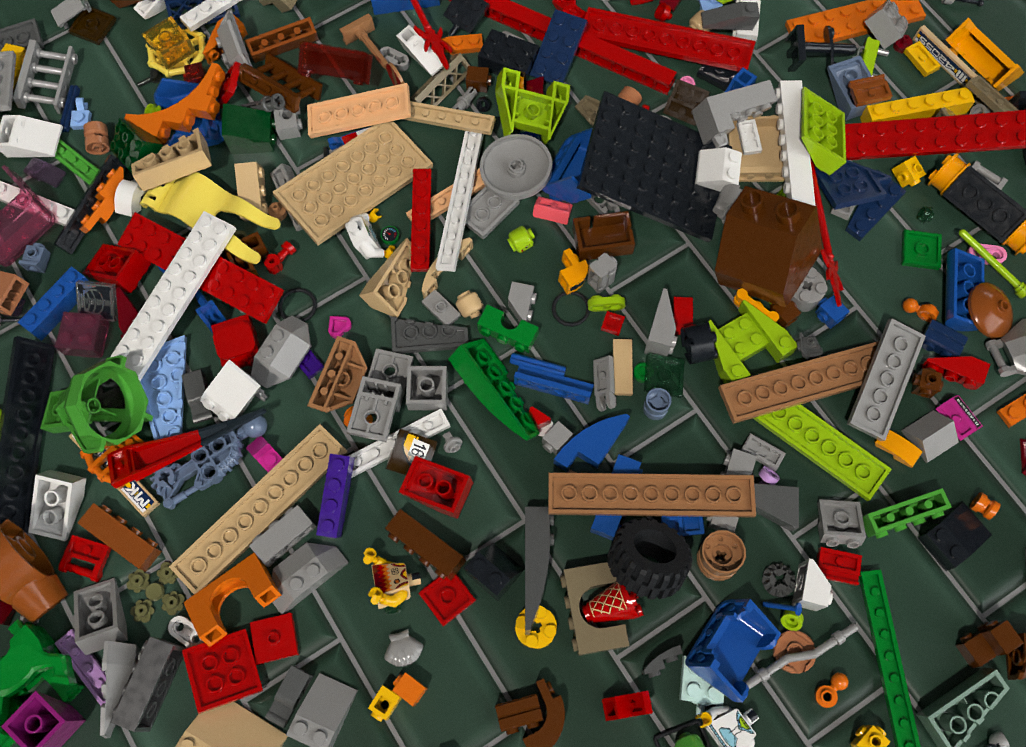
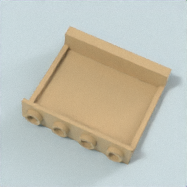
(767, 164)

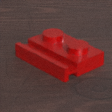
(839, 565)

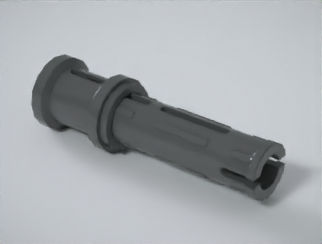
(267, 103)

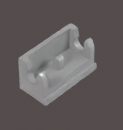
(69, 9)

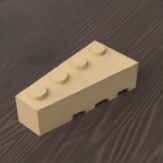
(172, 161)

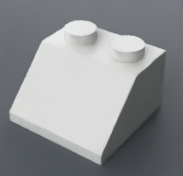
(718, 168)
(811, 587)

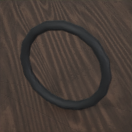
(293, 291)
(568, 323)

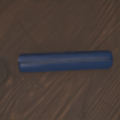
(69, 106)

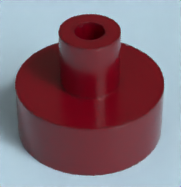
(901, 44)

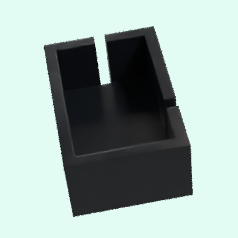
(507, 52)

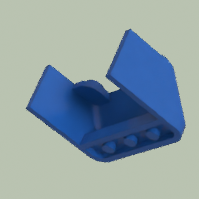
(567, 169)

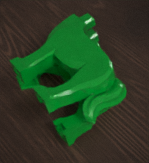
(25, 667)

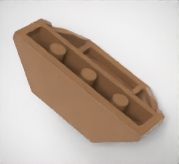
(339, 377)

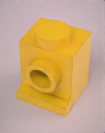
(384, 694)

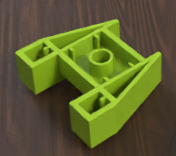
(529, 109)
(747, 337)

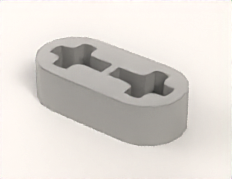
(395, 57)

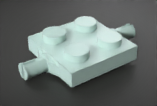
(697, 690)

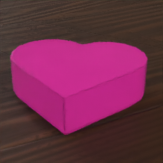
(338, 326)

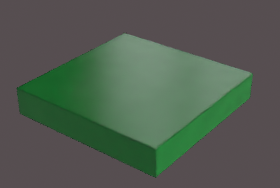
(921, 249)

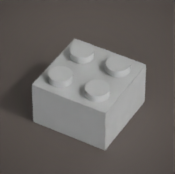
(427, 387)

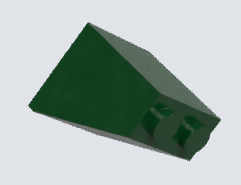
(248, 130)

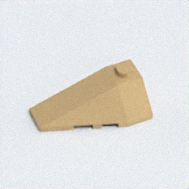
(389, 285)

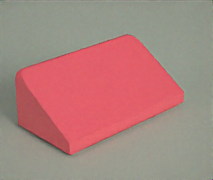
(552, 210)

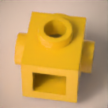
(909, 172)
(870, 737)

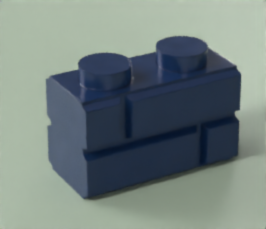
(943, 340)

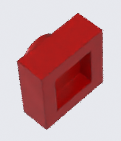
(612, 323)

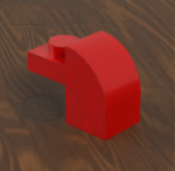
(627, 705)

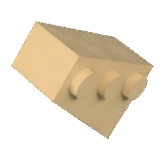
(251, 185)

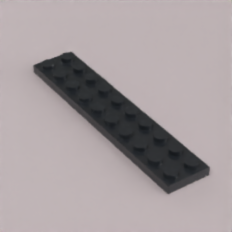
(20, 427)

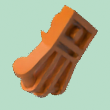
(94, 466)

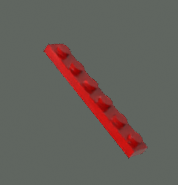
(421, 220)

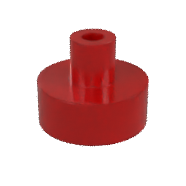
(663, 12)

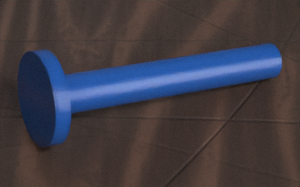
(797, 608)

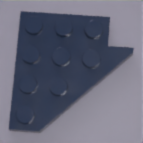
(852, 185)

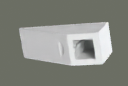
(414, 46)

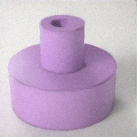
(768, 476)

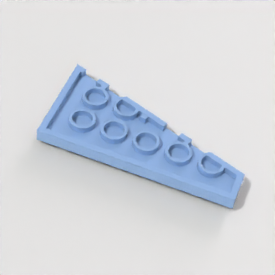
(166, 389)

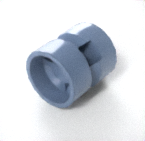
(657, 404)

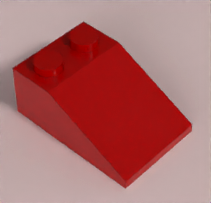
(118, 266)
(436, 486)

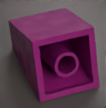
(43, 722)

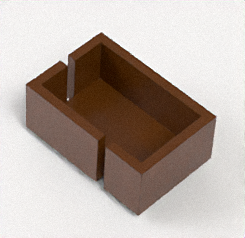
(605, 236)

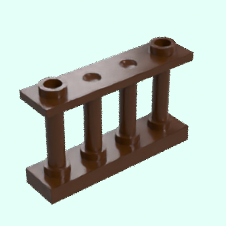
(268, 86)

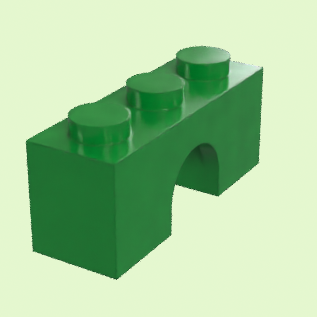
(520, 337)

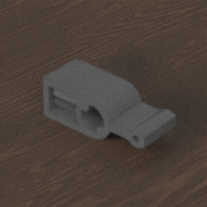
(195, 385)
(288, 696)

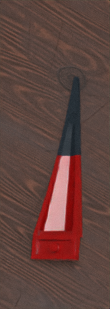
(145, 458)

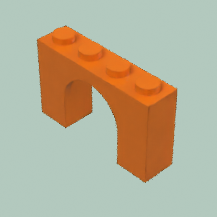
(206, 604)

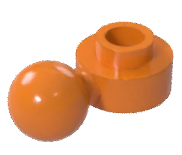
(925, 312)
(838, 682)

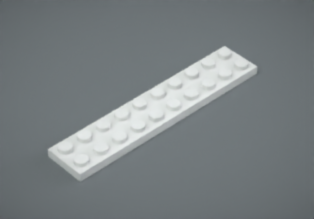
(174, 293)

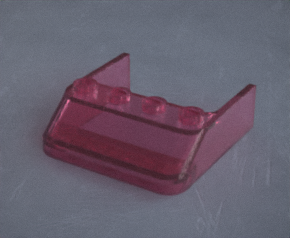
(22, 221)

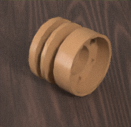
(722, 544)

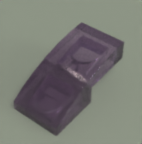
(44, 171)

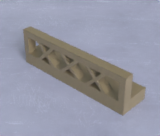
(435, 80)
(989, 96)

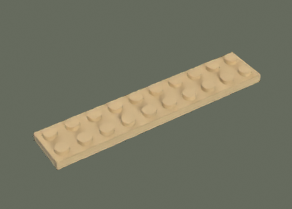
(256, 510)

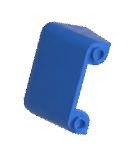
(731, 645)

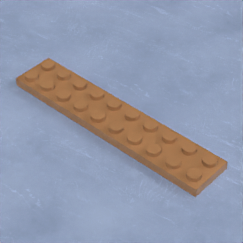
(797, 383)
(651, 495)

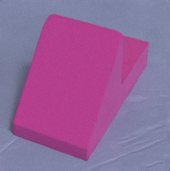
(264, 453)

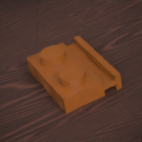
(870, 90)

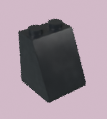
(493, 570)

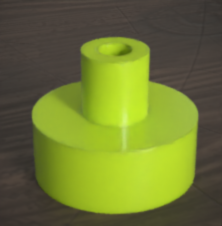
(791, 620)

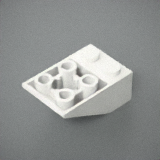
(28, 137)

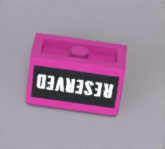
(964, 419)

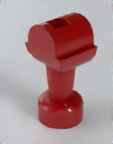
(274, 261)

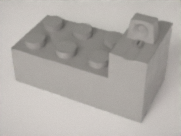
(716, 113)

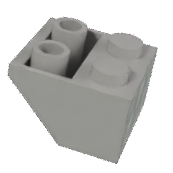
(887, 23)

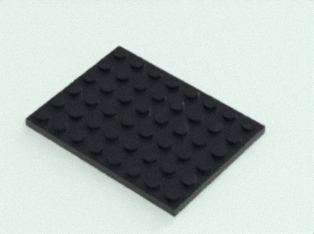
(648, 167)

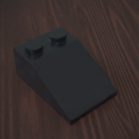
(955, 537)

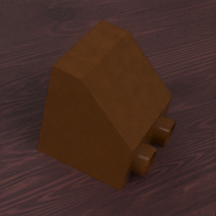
(768, 245)

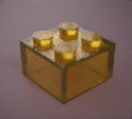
(168, 42)

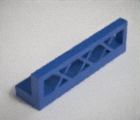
(553, 384)

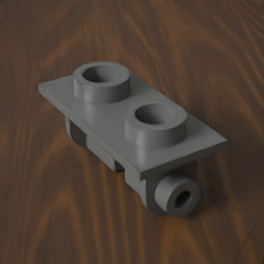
(809, 347)

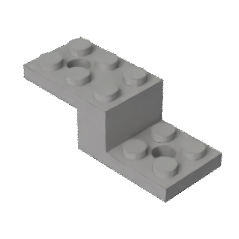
(380, 395)

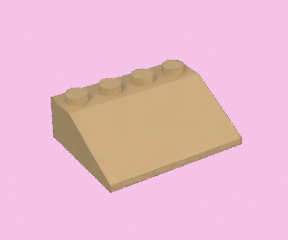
(231, 727)

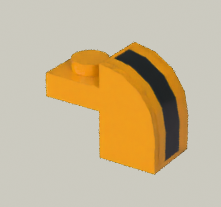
(574, 274)

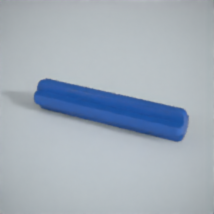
(517, 359)

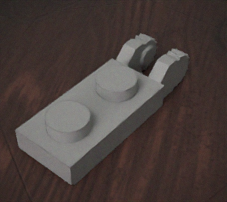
(604, 383)

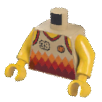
(390, 580)

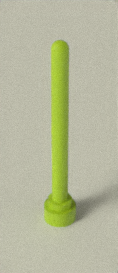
(1019, 287)

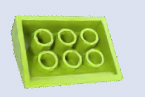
(823, 132)

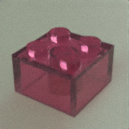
(82, 334)

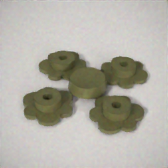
(154, 593)

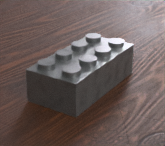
(148, 685)

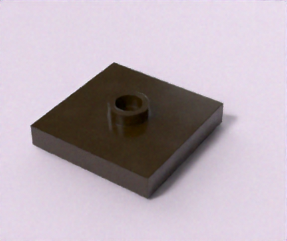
(92, 25)

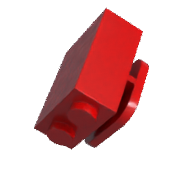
(236, 341)

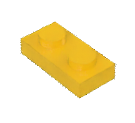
(922, 59)

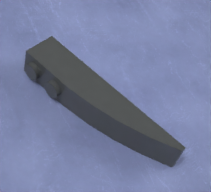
(537, 551)

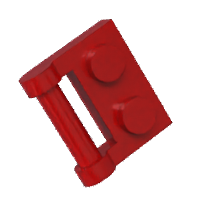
(86, 551)

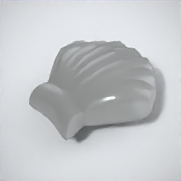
(403, 649)

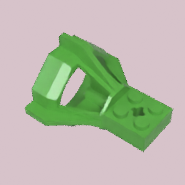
(78, 406)

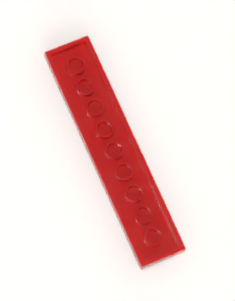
(670, 39)
(936, 135)
(224, 280)

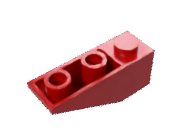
(963, 370)

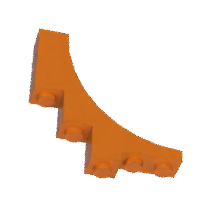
(182, 115)

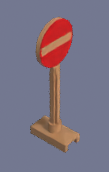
(359, 30)

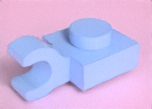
(81, 116)

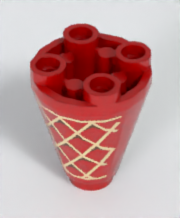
(613, 605)

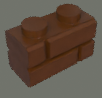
(519, 713)

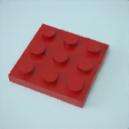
(222, 671)

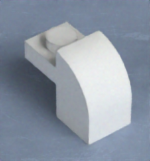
(128, 197)

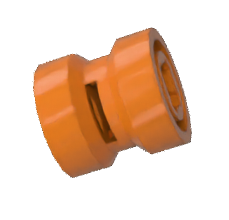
(985, 506)

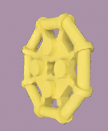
(175, 70)

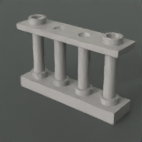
(30, 67)

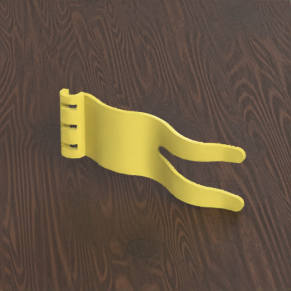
(193, 194)

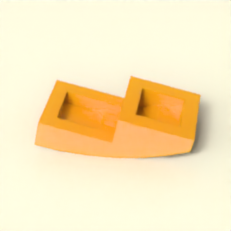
(900, 448)

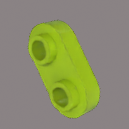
(612, 303)

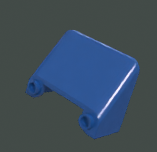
(171, 92)

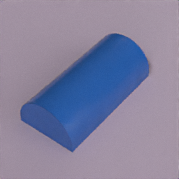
(962, 274)

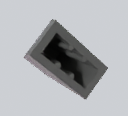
(778, 504)

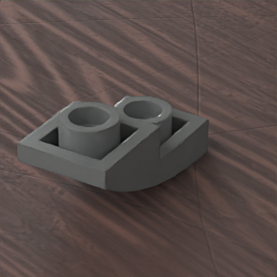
(654, 666)

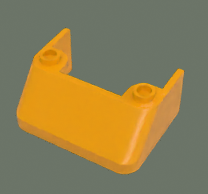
(983, 55)

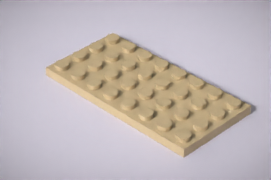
(351, 180)

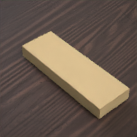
(623, 367)

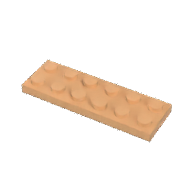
(359, 110)

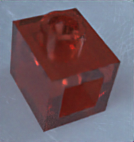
(194, 72)

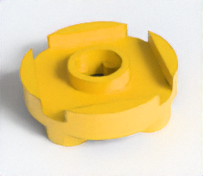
(546, 633)

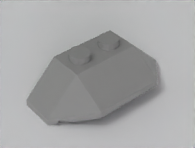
(231, 41)
(281, 352)
(305, 572)

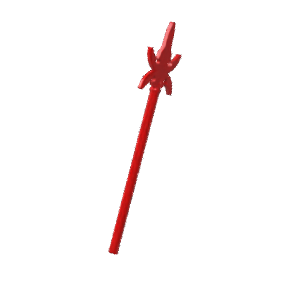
(429, 35)
(827, 254)

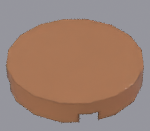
(794, 642)

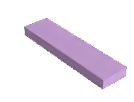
(85, 666)

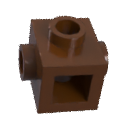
(926, 383)

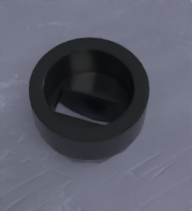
(479, 104)

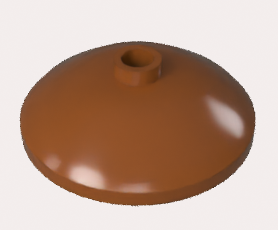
(990, 310)

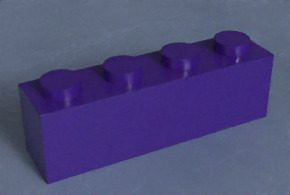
(335, 496)

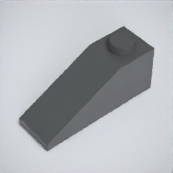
(732, 17)

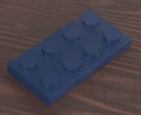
(559, 47)

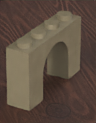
(589, 638)

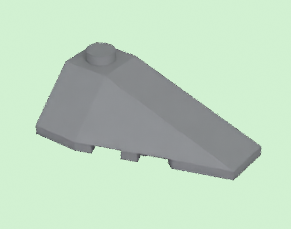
(118, 665)

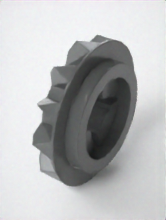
(769, 580)

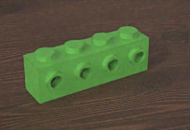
(906, 512)

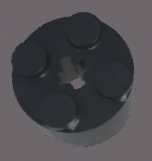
(698, 343)

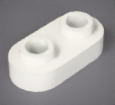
(188, 633)

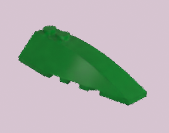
(488, 381)

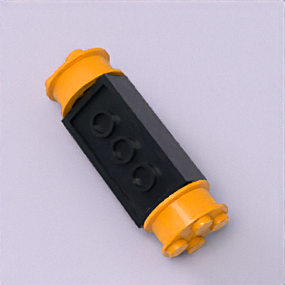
(982, 201)

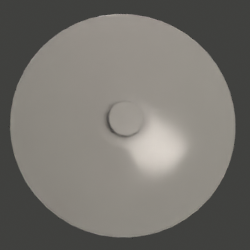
(516, 166)

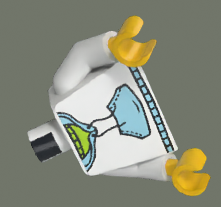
(364, 237)
(729, 726)

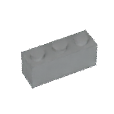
(282, 535)

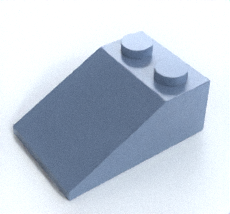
(840, 75)

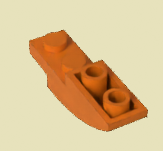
(106, 194)

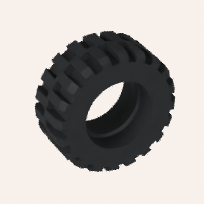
(641, 574)

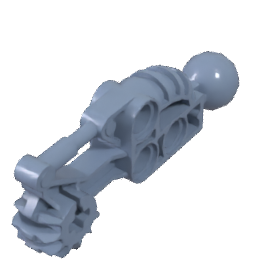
(218, 460)

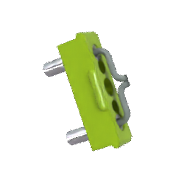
(869, 52)

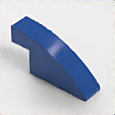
(592, 443)

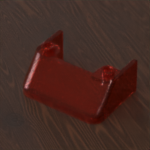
(334, 61)

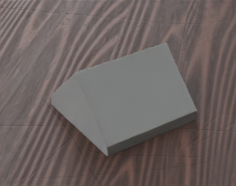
(932, 435)

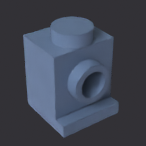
(35, 258)

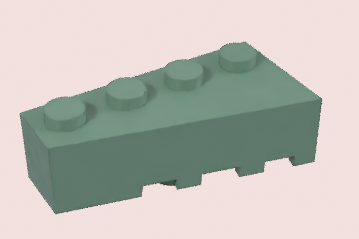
(963, 708)

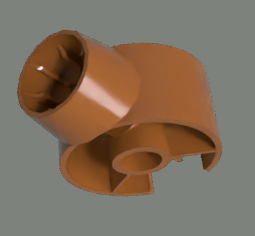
(26, 574)

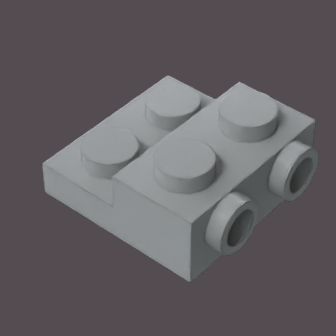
(840, 523)

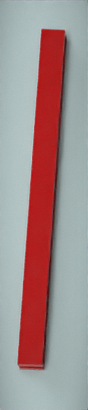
(590, 47)

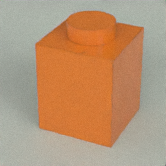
(409, 688)

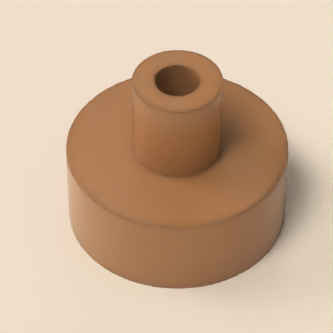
(277, 210)

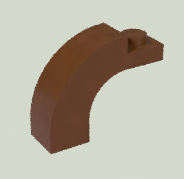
(554, 722)

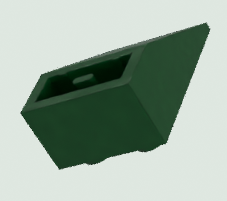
(132, 143)

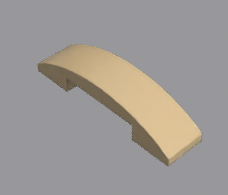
(430, 280)

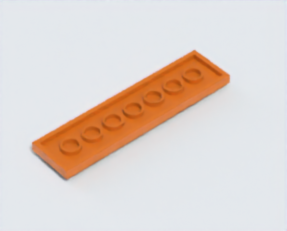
(849, 19)

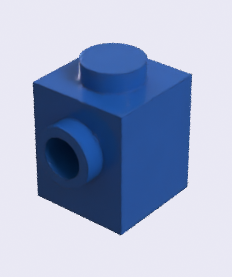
(830, 313)

